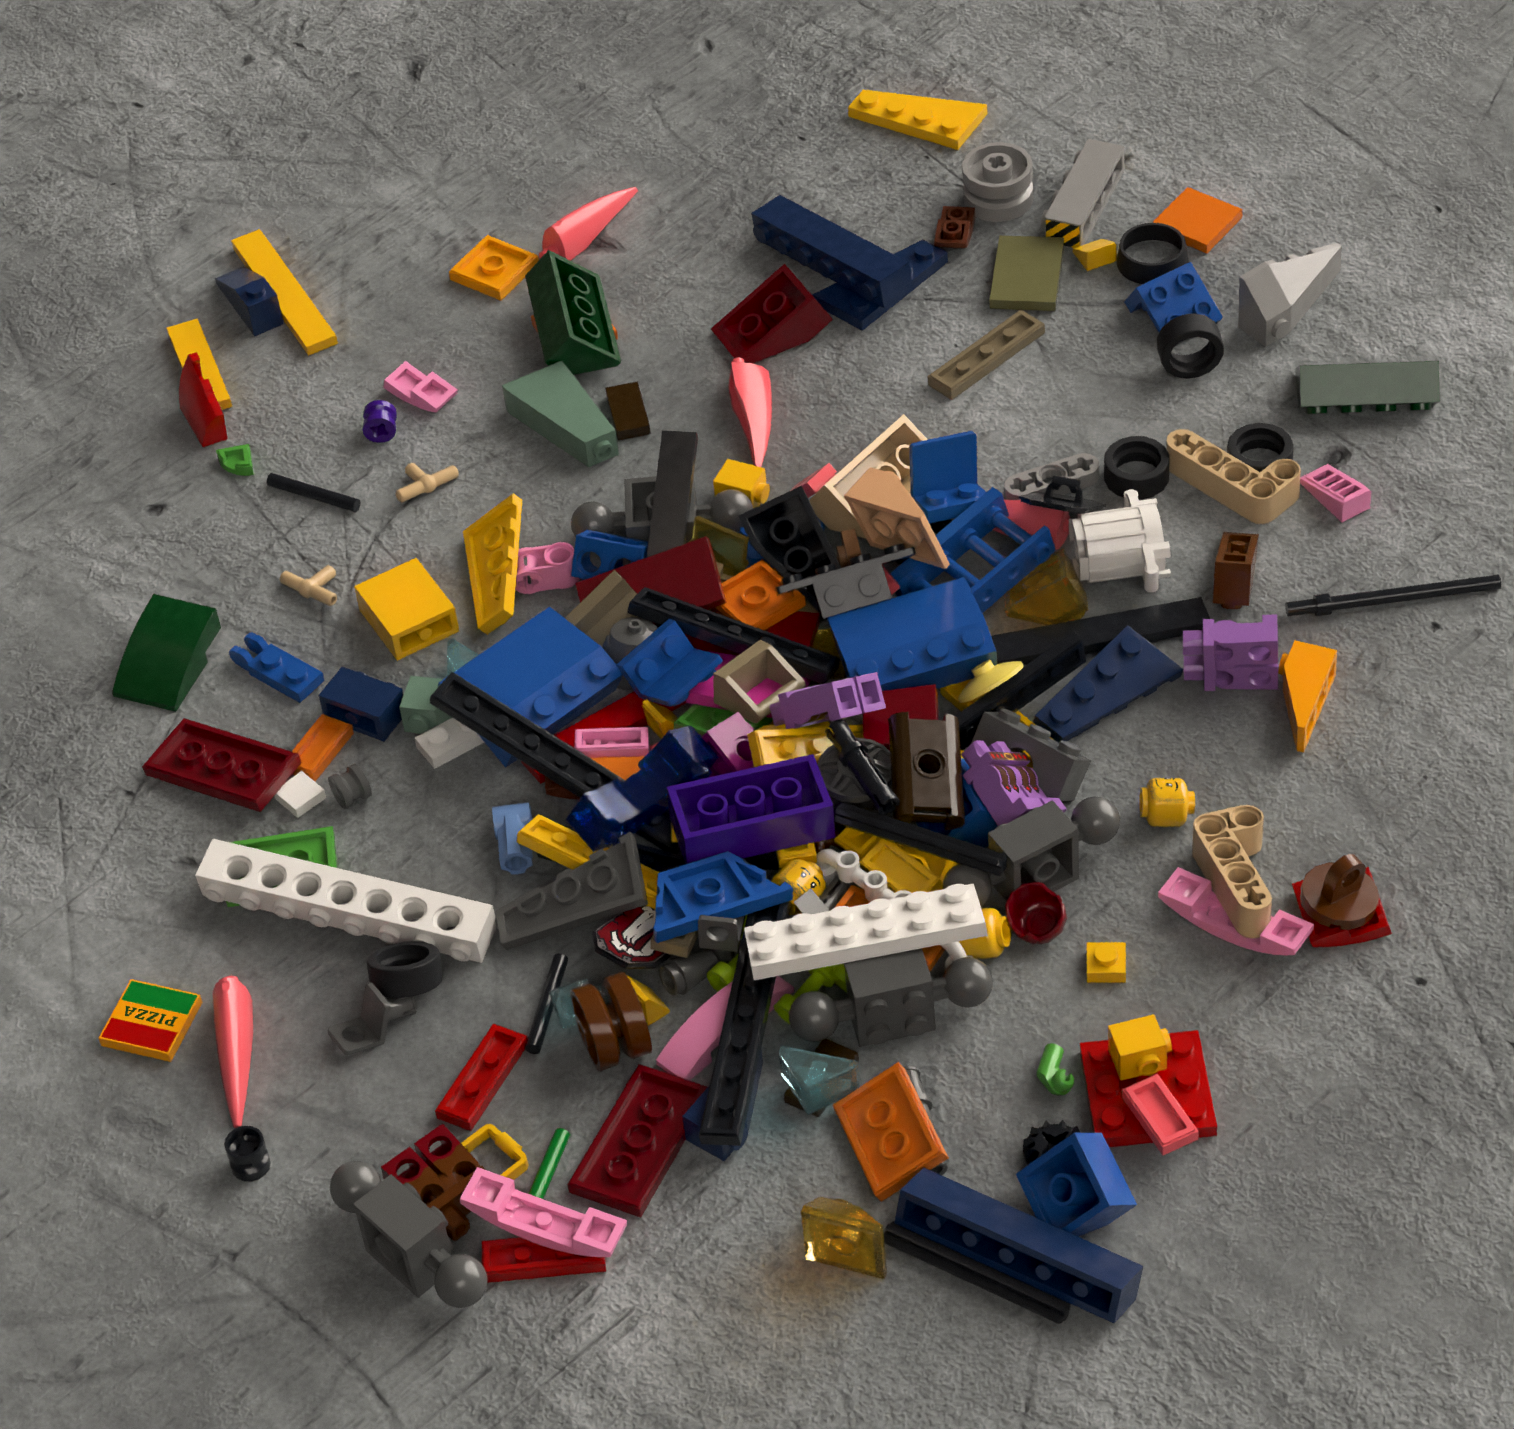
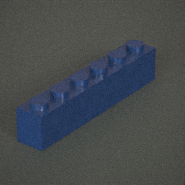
(832, 251)
(1019, 1245)

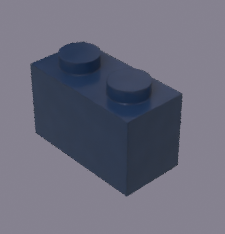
(362, 702)

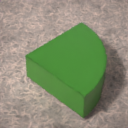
(236, 460)

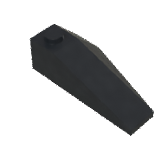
(790, 537)

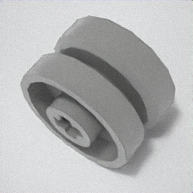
(998, 181)

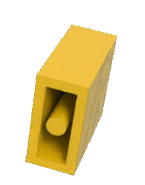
(406, 608)

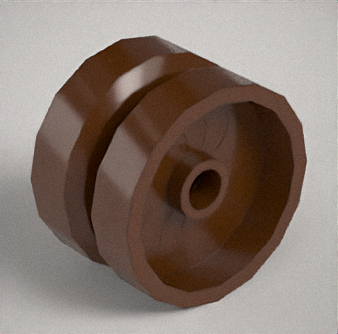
(610, 1021)

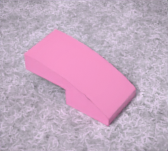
(420, 390)

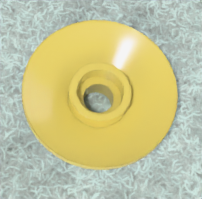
(988, 677)

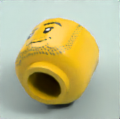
(1166, 802)
(801, 876)

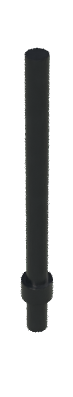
(1324, 603)

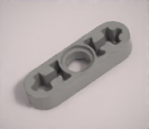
(1079, 466)

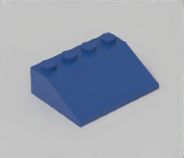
(916, 637)
(543, 673)

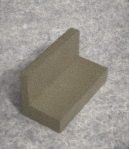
(603, 608)

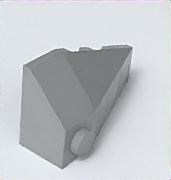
(1280, 293)

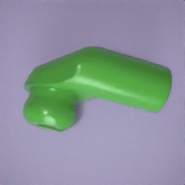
(1049, 1072)

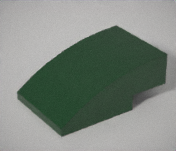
(166, 652)

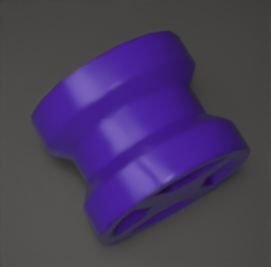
(379, 421)

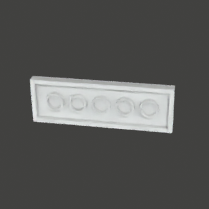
(865, 931)

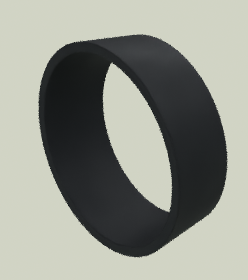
(1145, 272)

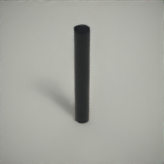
(313, 492)
(545, 1004)

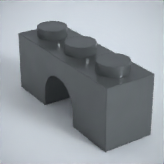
(1056, 764)

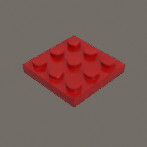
(1184, 1078)

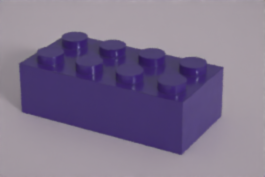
(752, 810)

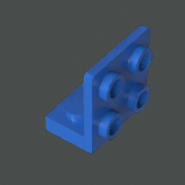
(1174, 295)
(944, 475)
(667, 666)

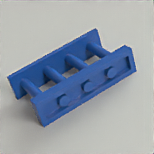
(967, 533)

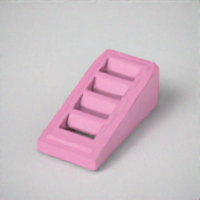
(1343, 508)
(613, 742)

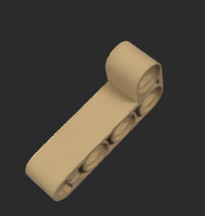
(1232, 482)
(1222, 850)

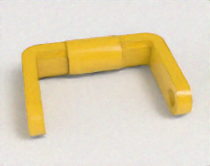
(505, 1143)

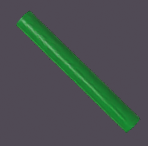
(549, 1163)

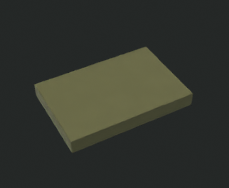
(1027, 273)

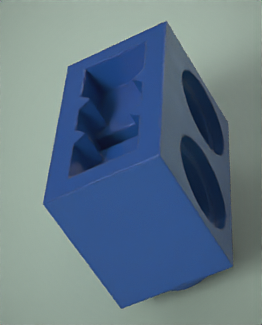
(609, 548)

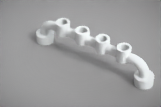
(874, 883)

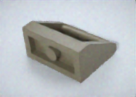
(746, 672)

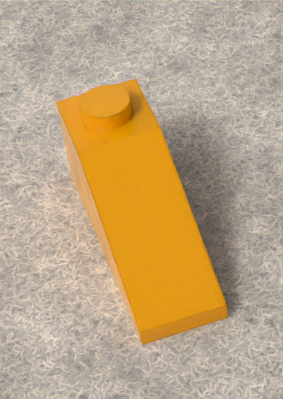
(1307, 680)

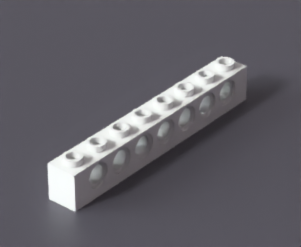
(332, 886)

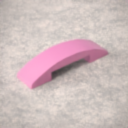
(1195, 901)
(694, 1041)
(540, 1220)

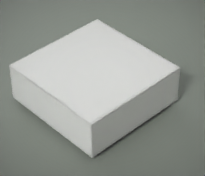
(300, 794)

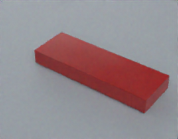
(481, 1077)
(523, 1259)

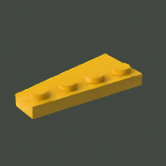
(925, 118)
(492, 562)

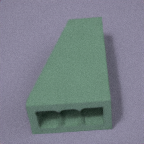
(562, 413)

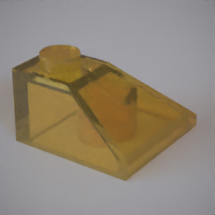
(1048, 593)
(843, 1237)

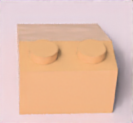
(893, 517)

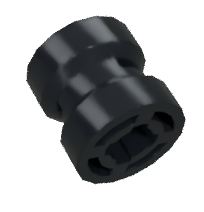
(247, 1153)

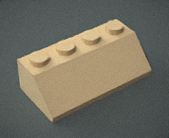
(885, 453)

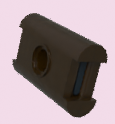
(929, 746)

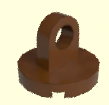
(1340, 893)

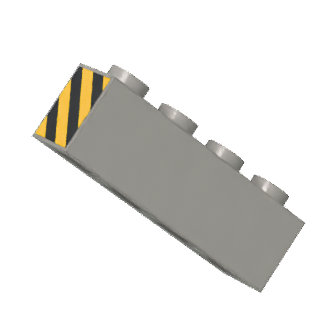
(1084, 192)

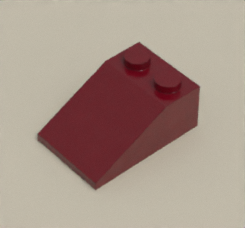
(772, 319)

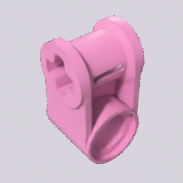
(547, 566)

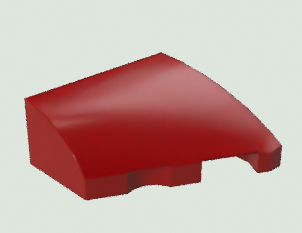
(200, 404)

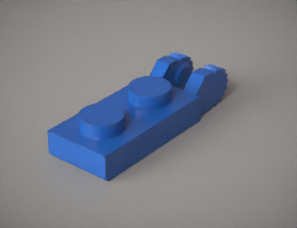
(277, 668)

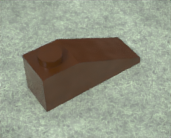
(1235, 569)

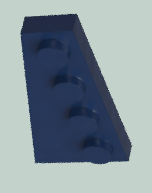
(857, 311)
(1106, 685)

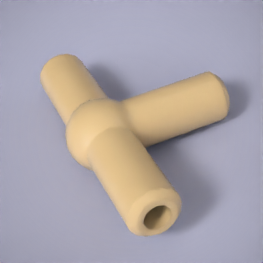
(424, 482)
(312, 587)

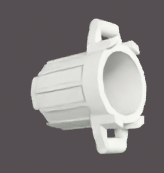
(1121, 543)

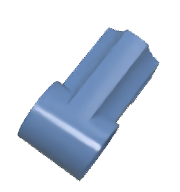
(507, 823)

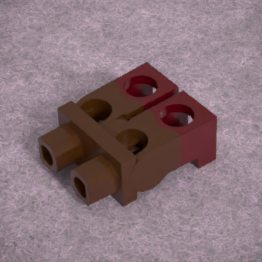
(438, 1176)

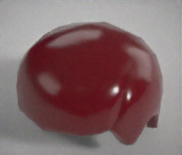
(1035, 913)

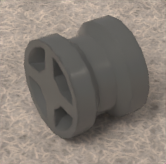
(349, 786)

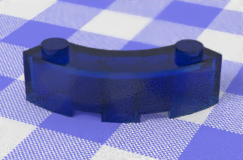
(629, 805)

